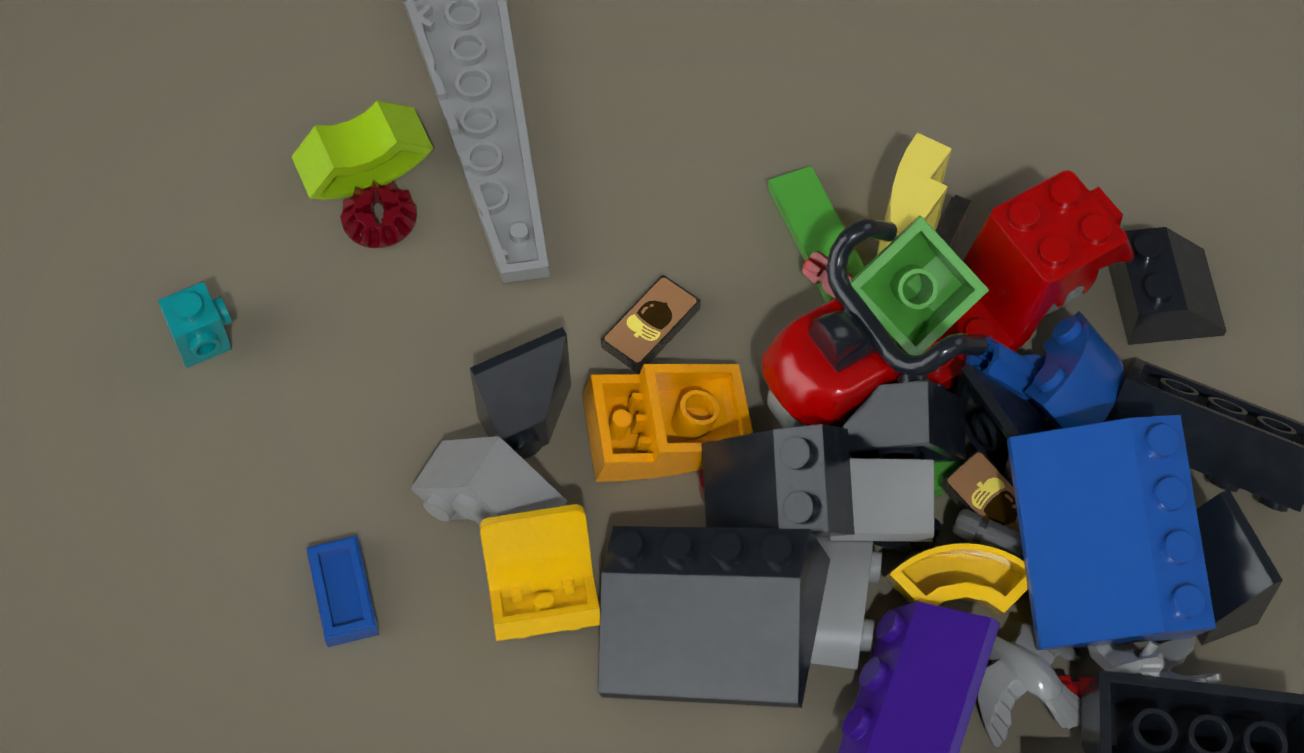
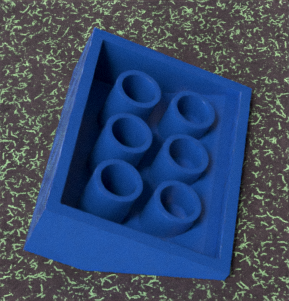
(1110, 533)

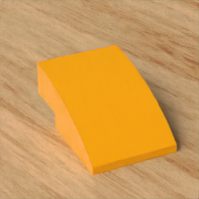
(660, 418)

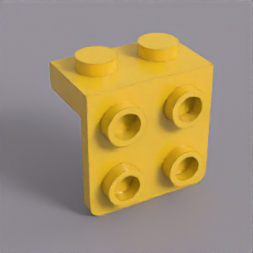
(539, 572)

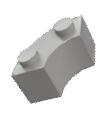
(841, 622)

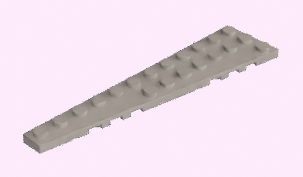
(480, 96)

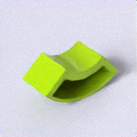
(371, 146)

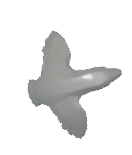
(1153, 661)
(1021, 670)

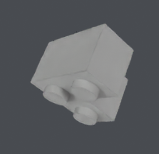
(481, 481)

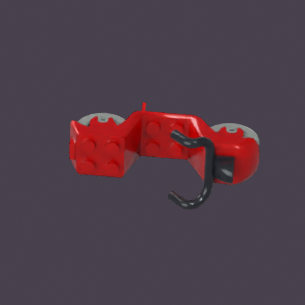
(1029, 255)

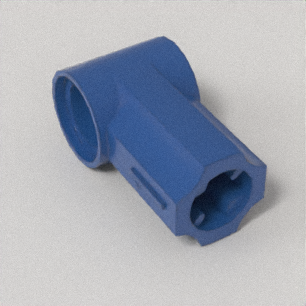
(1008, 368)

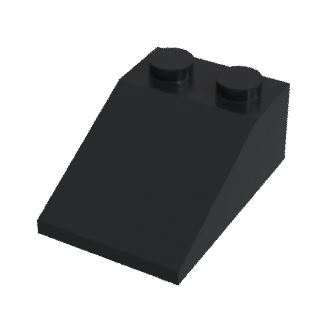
(780, 480)

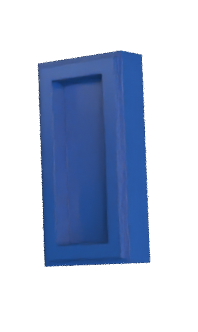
(342, 591)

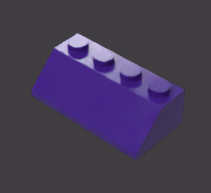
(920, 681)

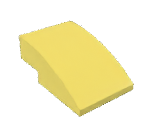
(918, 185)

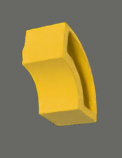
(962, 573)

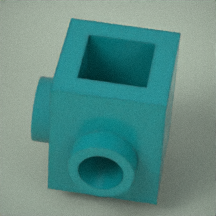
(196, 323)

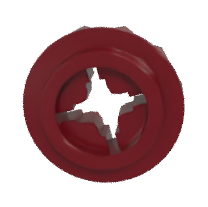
(397, 219)

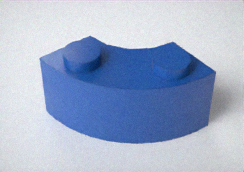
(1078, 375)

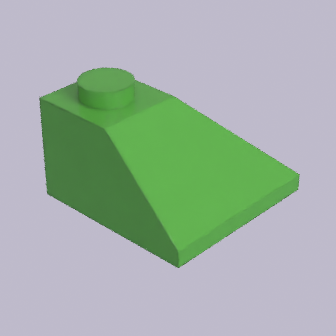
(918, 287)

